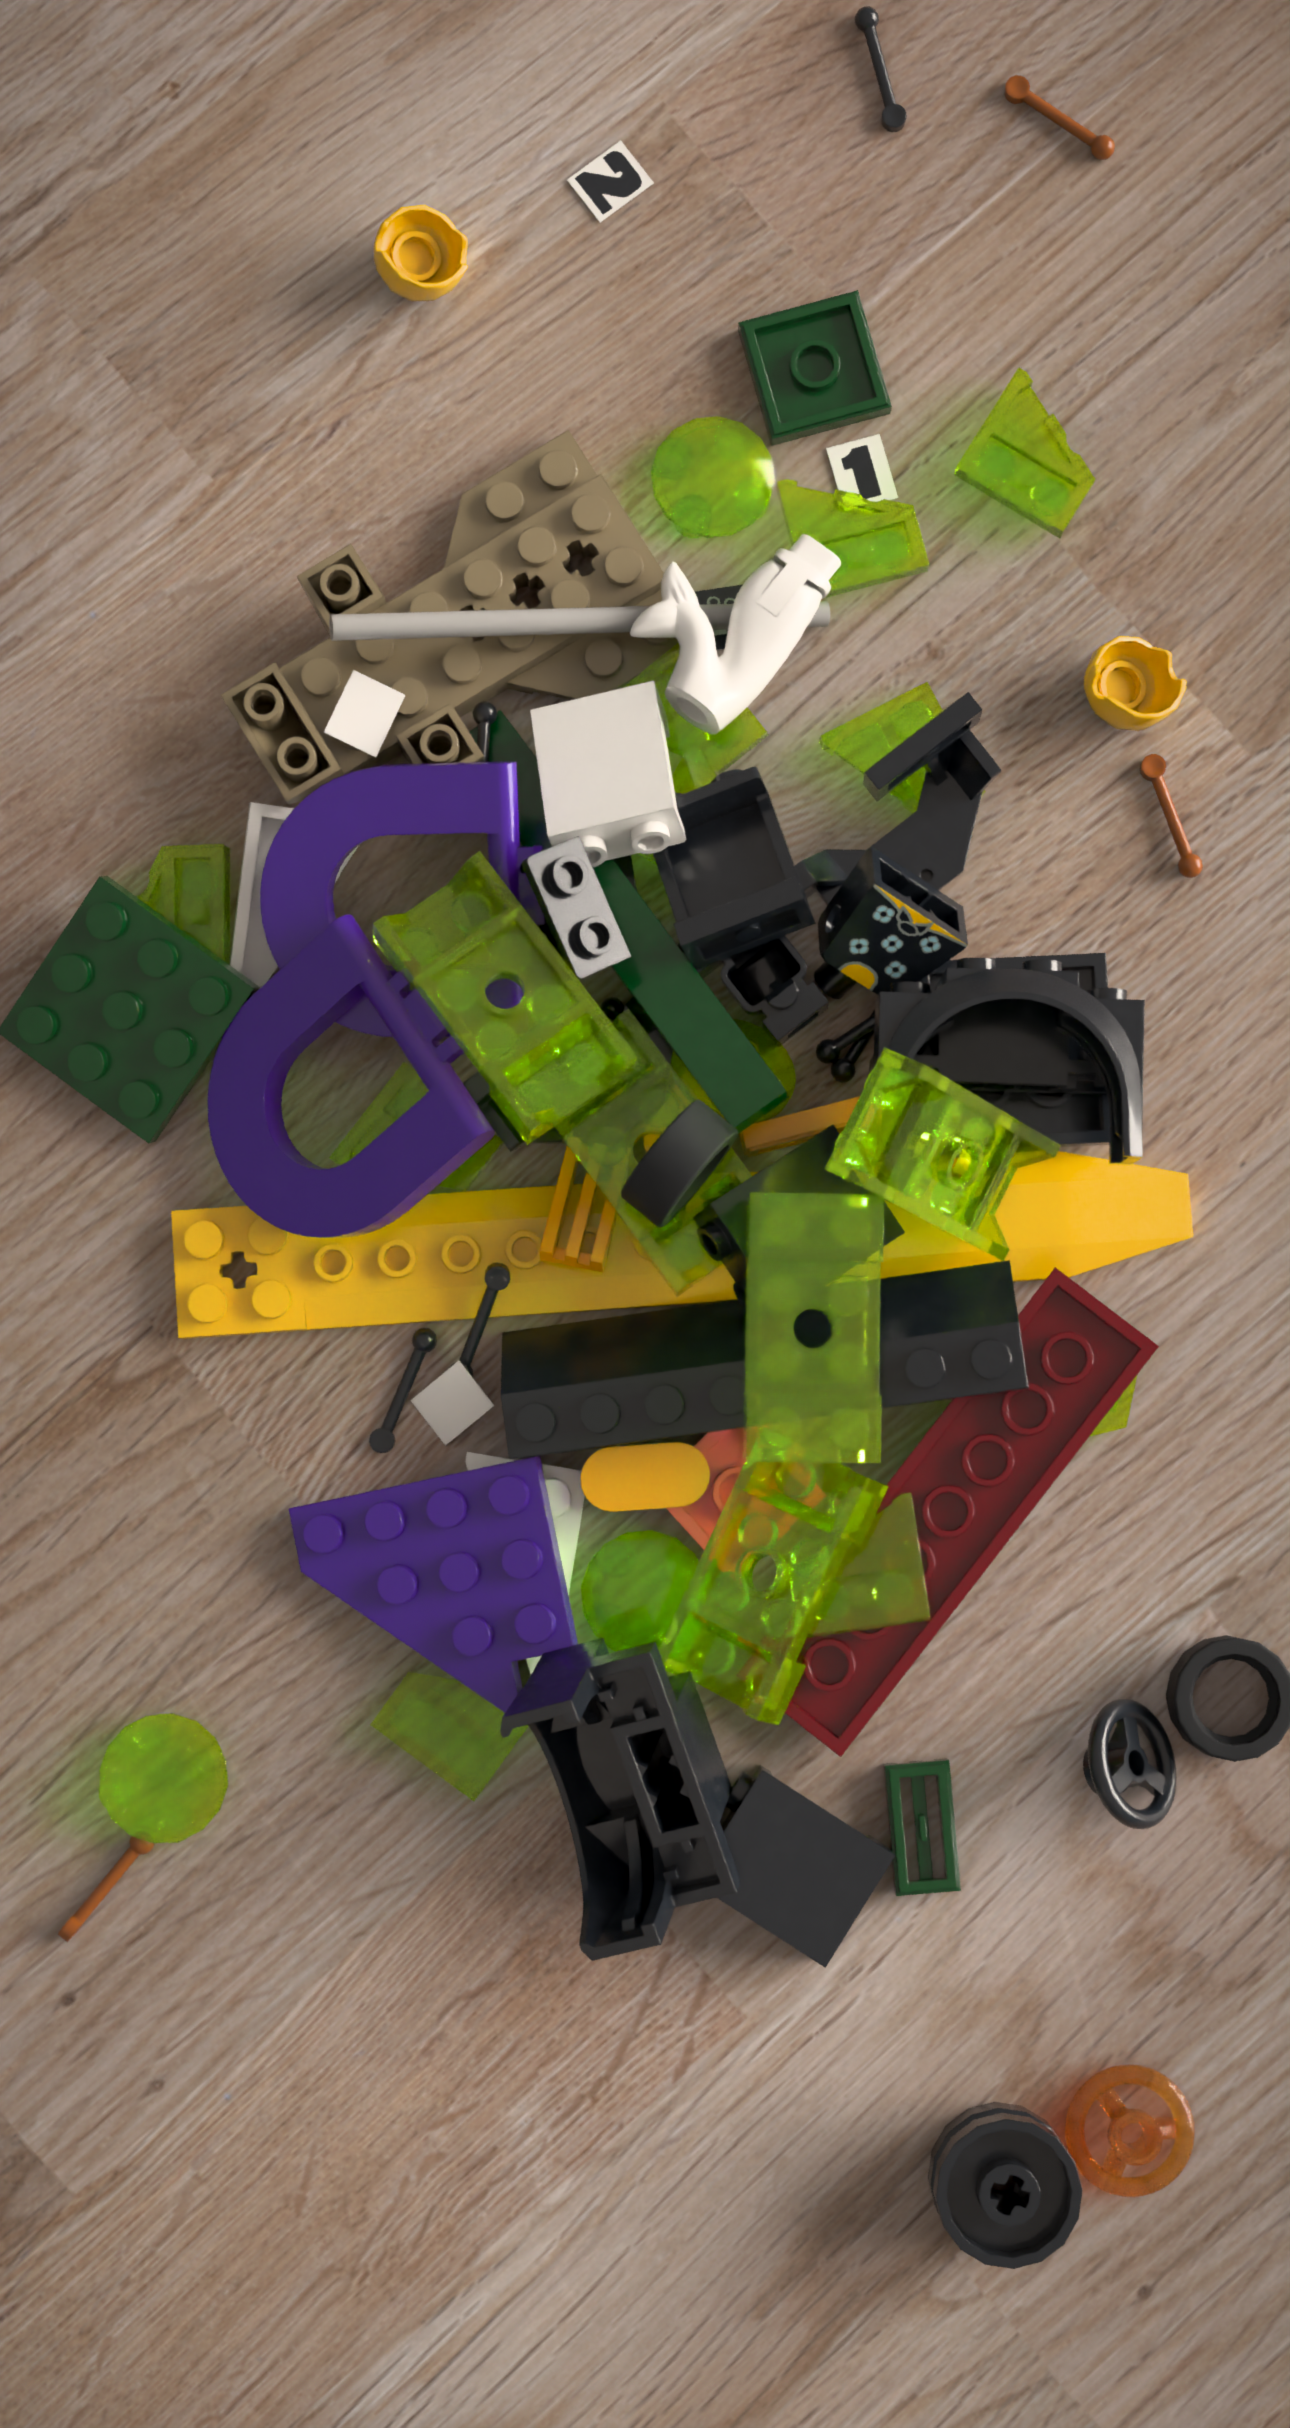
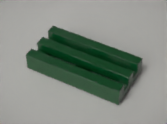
(916, 1771)

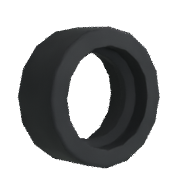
(679, 1163)
(1181, 1705)

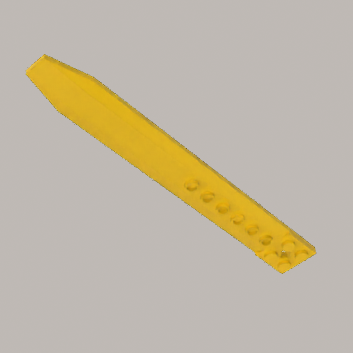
(434, 1257)

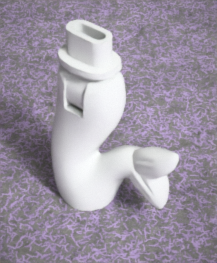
(762, 632)

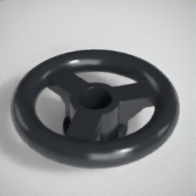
(1123, 1763)

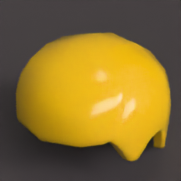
(420, 253)
(1132, 683)

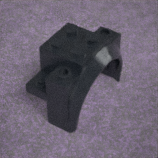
(1014, 1032)
(635, 1787)

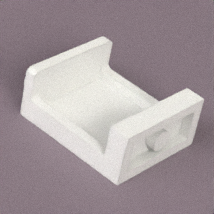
(608, 773)

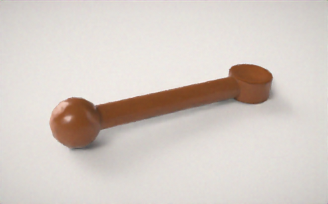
(1018, 91)
(1152, 770)
(136, 1848)

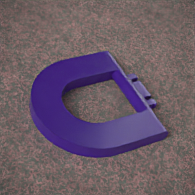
(384, 802)
(250, 1079)

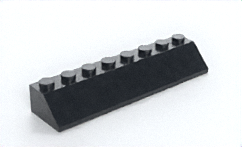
(685, 1365)

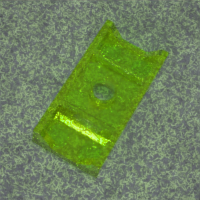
(542, 1053)
(907, 1139)
(604, 1141)
(828, 1259)
(750, 1639)

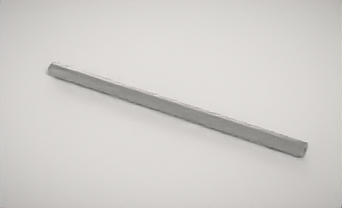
(513, 622)

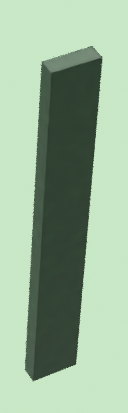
(658, 970)

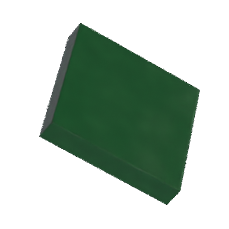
(814, 368)

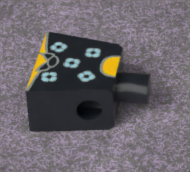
(885, 929)

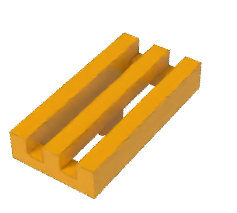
(795, 1127)
(572, 1254)

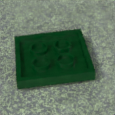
(127, 1009)

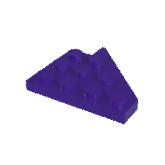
(450, 1569)

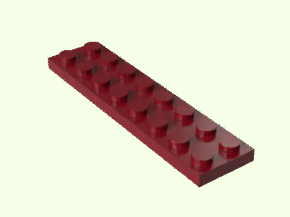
(973, 1489)

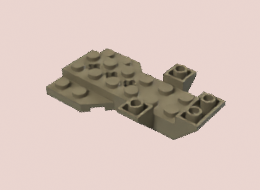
(505, 537)

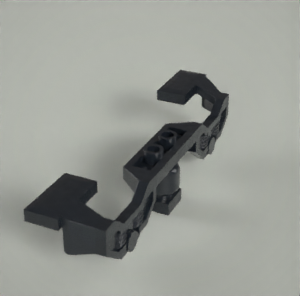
(927, 843)

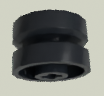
(1010, 2224)

